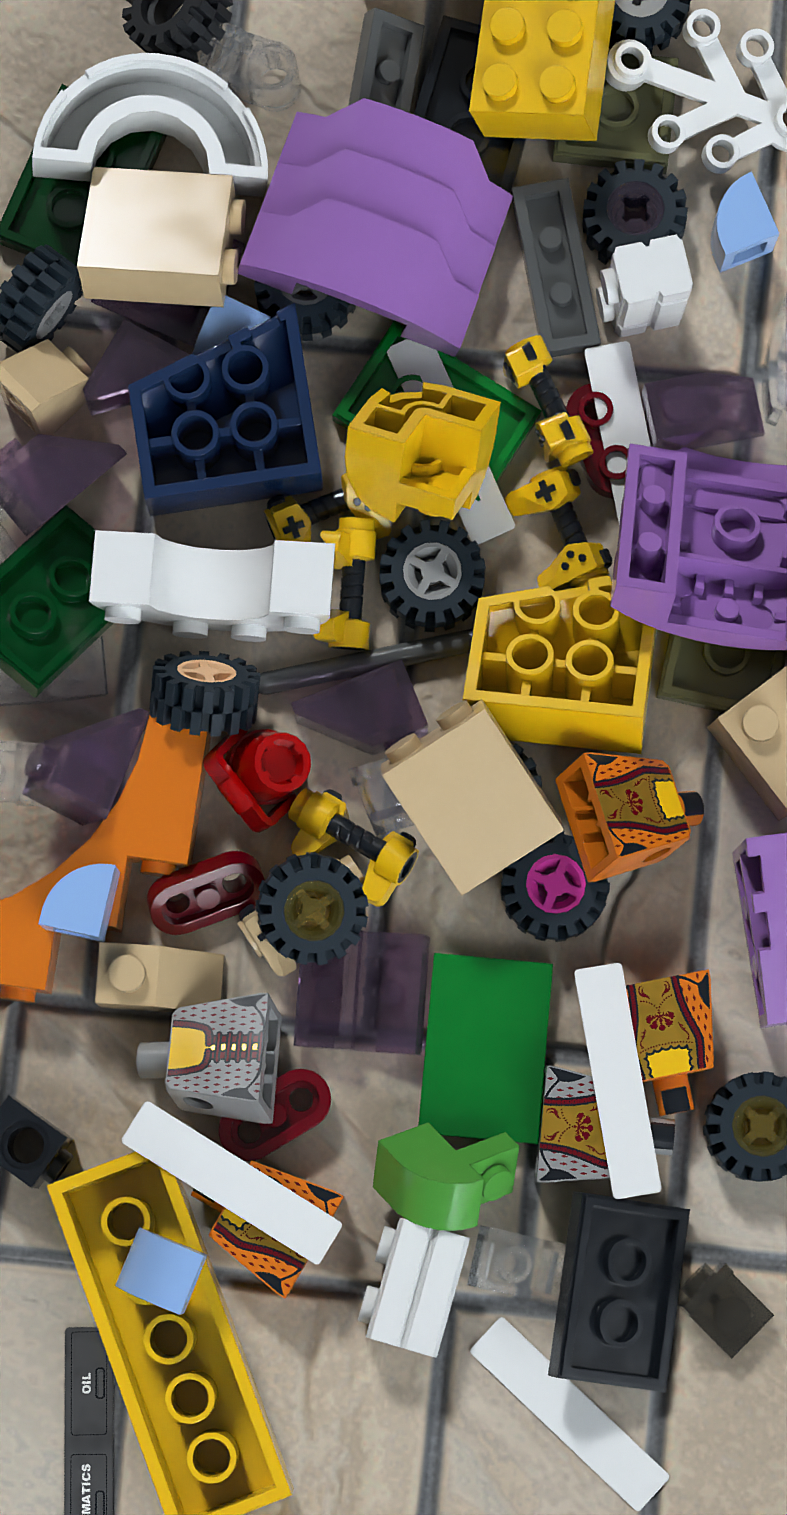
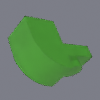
(442, 1185)

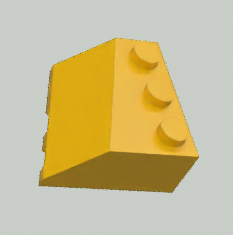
(562, 667)

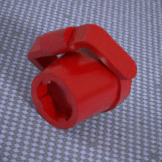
(258, 772)

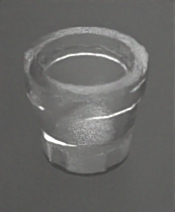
(378, 799)

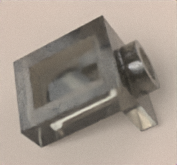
(723, 1307)

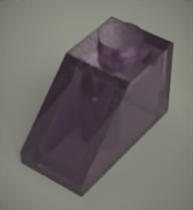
(701, 411)
(49, 474)
(366, 710)
(84, 767)

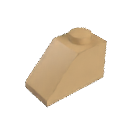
(44, 385)
(156, 977)

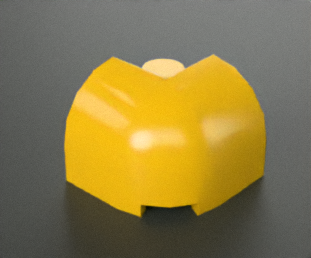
(421, 450)

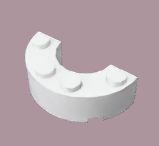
(151, 95)
(212, 589)

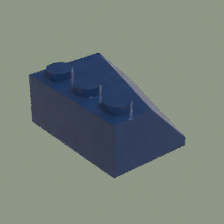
(228, 422)

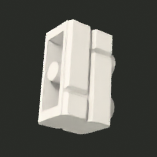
(645, 286)
(415, 1286)

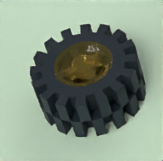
(326, 923)
(726, 1126)

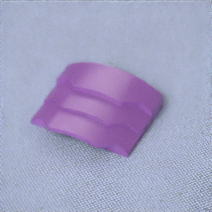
(381, 219)
(703, 547)

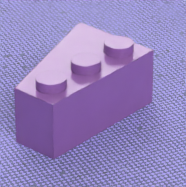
(762, 891)

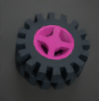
(560, 870)

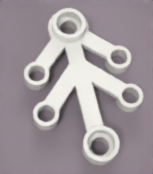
(721, 95)

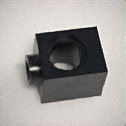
(54, 1159)

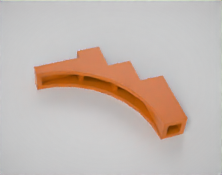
(147, 826)

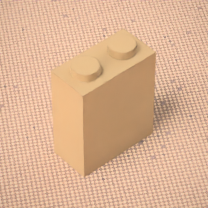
(160, 237)
(470, 795)

